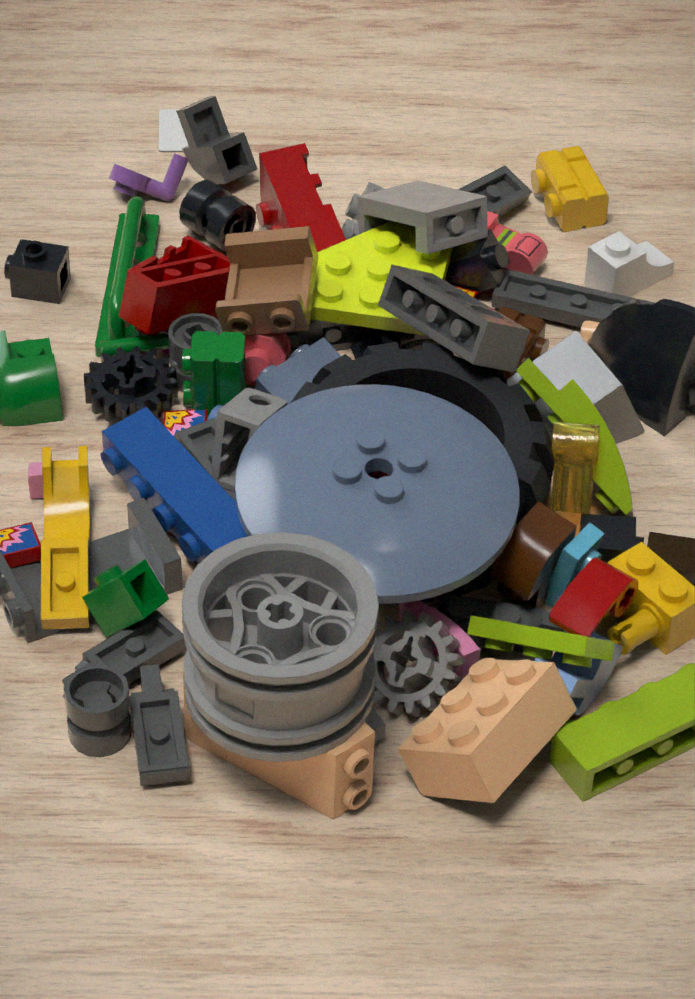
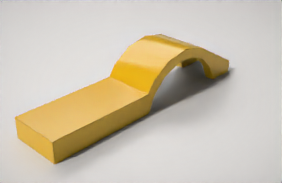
(65, 541)

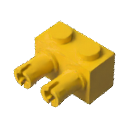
(662, 606)

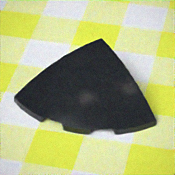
(652, 357)

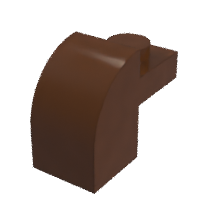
(532, 555)

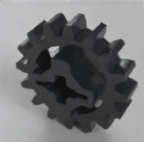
(130, 383)

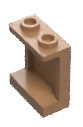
(269, 281)

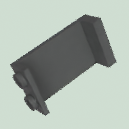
(143, 540)

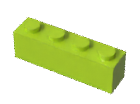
(627, 735)

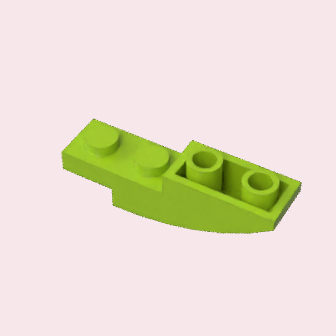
(575, 406)

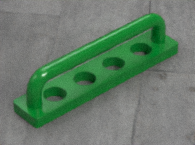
(131, 227)

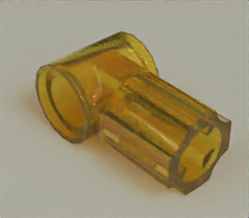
(575, 455)

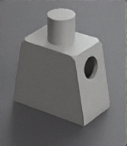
(234, 428)

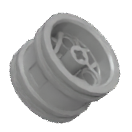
(279, 646)

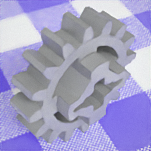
(414, 646)

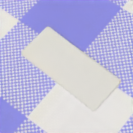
(170, 131)

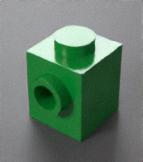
(124, 596)

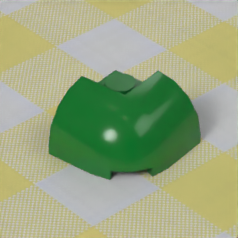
(28, 383)

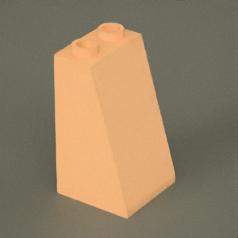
(325, 782)

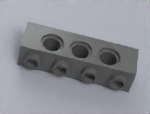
(454, 318)

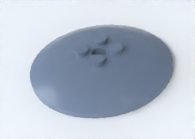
(415, 531)

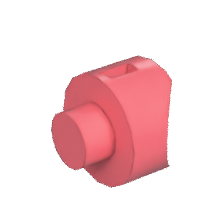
(264, 351)

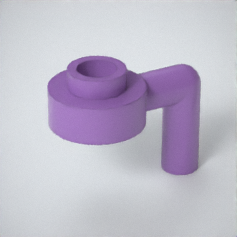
(132, 182)

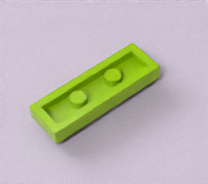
(540, 641)

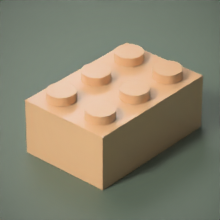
(487, 729)

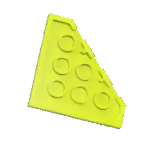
(356, 270)

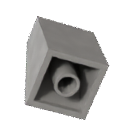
(578, 361)

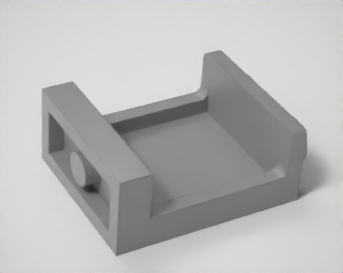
(439, 213)

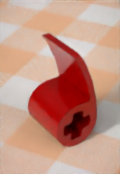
(592, 595)

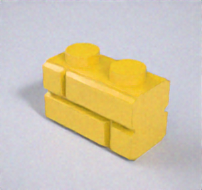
(570, 189)

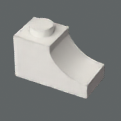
(623, 266)

